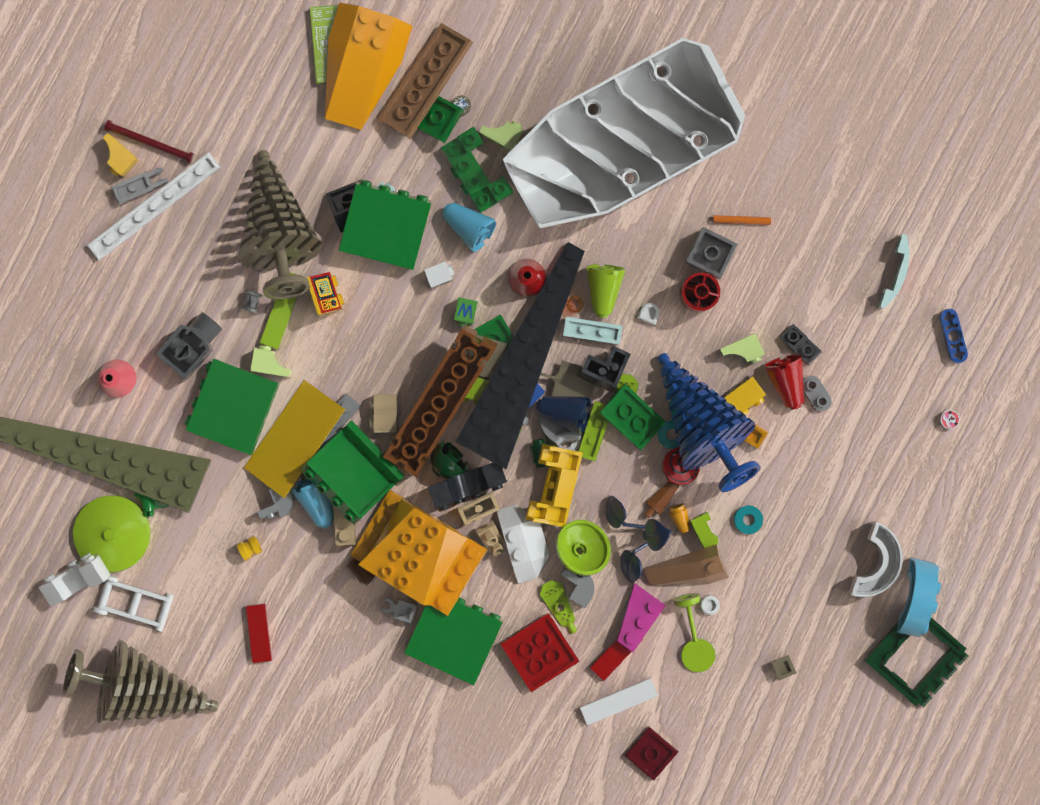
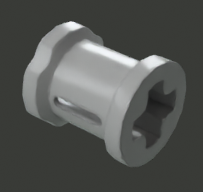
(251, 301)

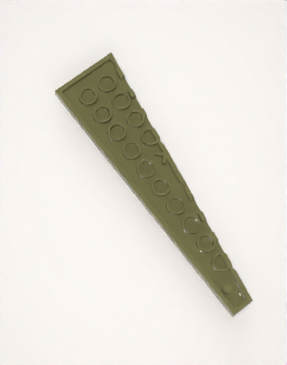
(145, 470)

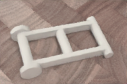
(113, 580)

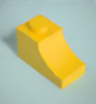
(120, 158)

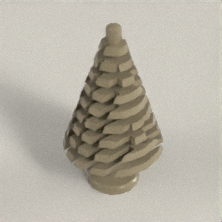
(276, 232)
(135, 687)

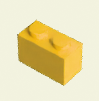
(746, 395)

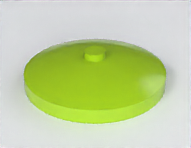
(113, 530)

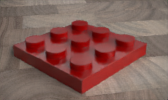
(539, 652)

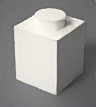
(439, 274)

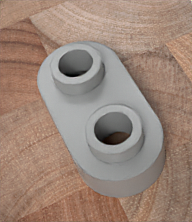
(816, 393)

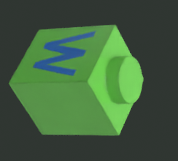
(465, 311)

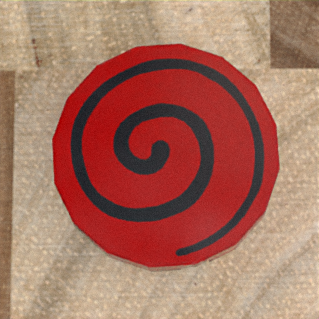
(674, 470)

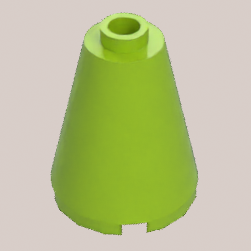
(604, 287)

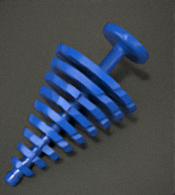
(706, 425)

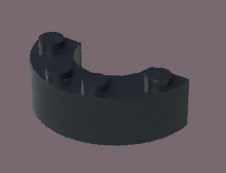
(465, 485)

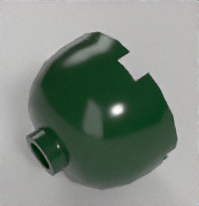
(447, 460)

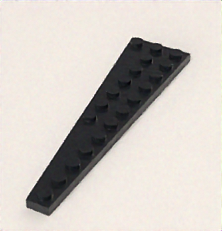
(506, 399)

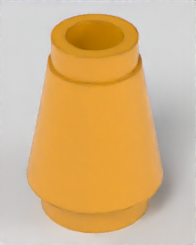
(680, 517)

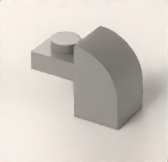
(281, 504)
(583, 590)

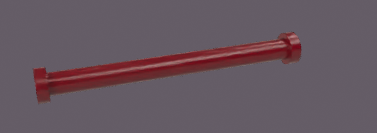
(149, 141)

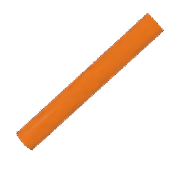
(741, 219)

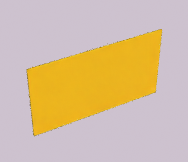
(294, 438)

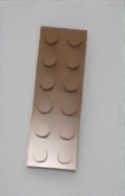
(425, 80)

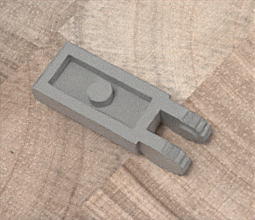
(137, 186)

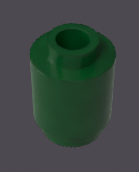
(535, 450)

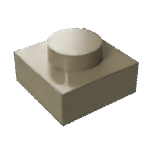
(783, 667)

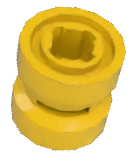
(249, 548)

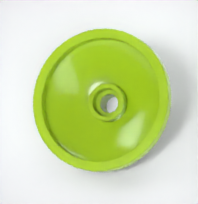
(591, 543)

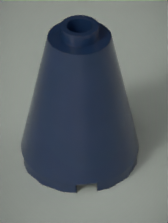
(566, 411)

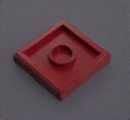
(651, 753)

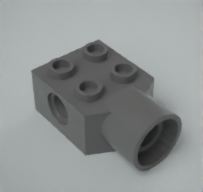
(190, 345)

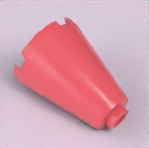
(123, 378)

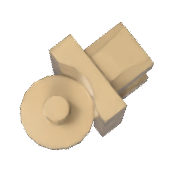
(491, 538)

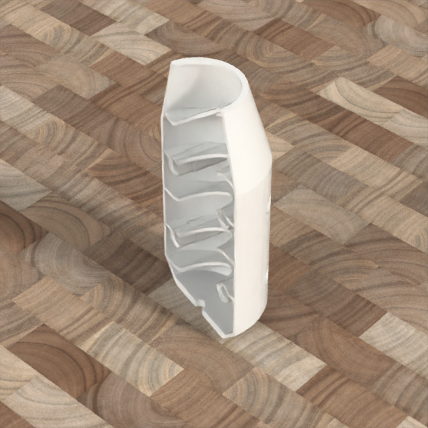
(642, 126)

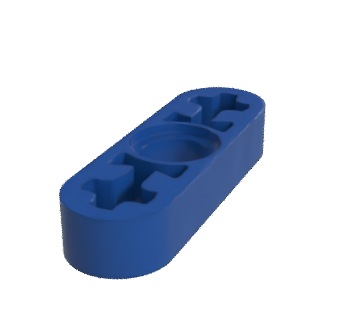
(951, 351)

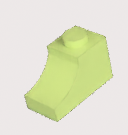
(504, 136)
(747, 348)
(265, 362)

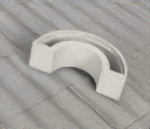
(888, 567)
(79, 574)

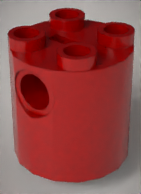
(708, 296)

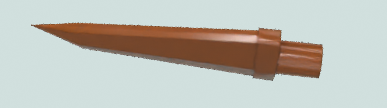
(660, 499)

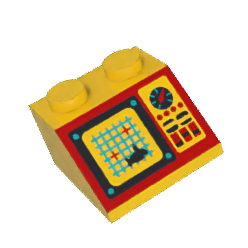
(325, 293)

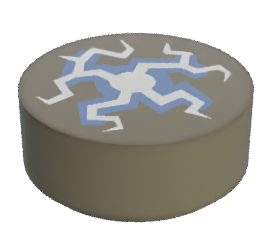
(463, 102)

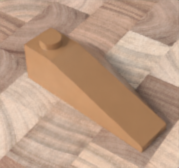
(692, 568)

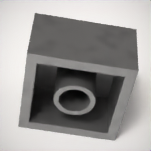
(711, 253)

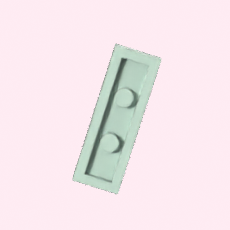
(592, 330)

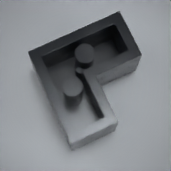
(607, 372)

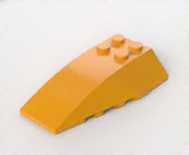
(361, 62)

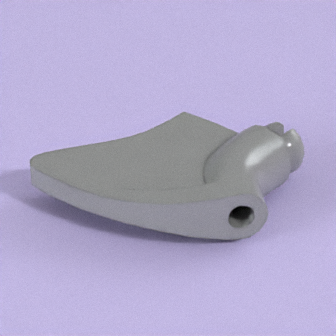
(555, 433)

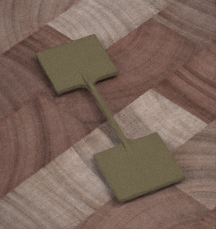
(566, 380)

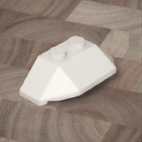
(524, 542)

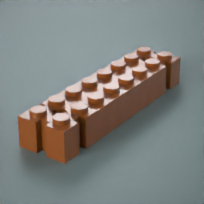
(440, 400)

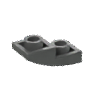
(800, 344)

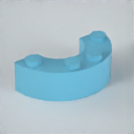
(921, 598)

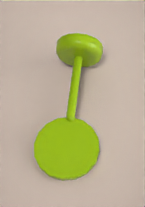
(697, 654)

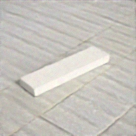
(618, 701)

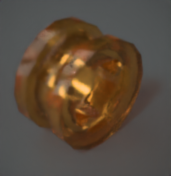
(569, 307)

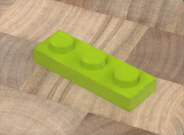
(593, 433)

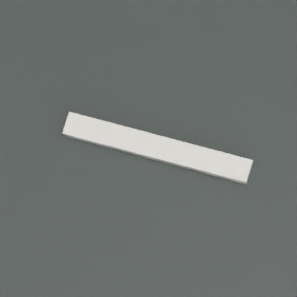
(153, 206)

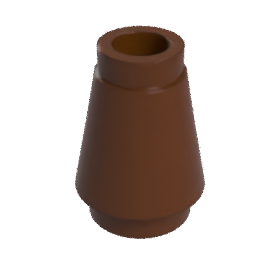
(360, 573)

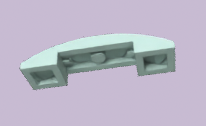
(902, 249)

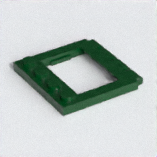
(932, 680)

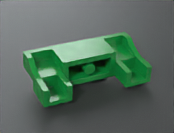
(470, 173)

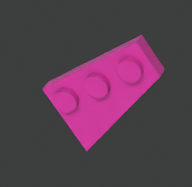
(639, 617)

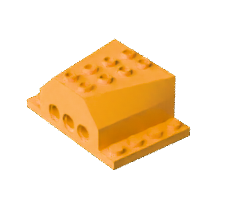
(418, 553)

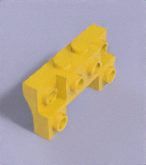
(558, 486)

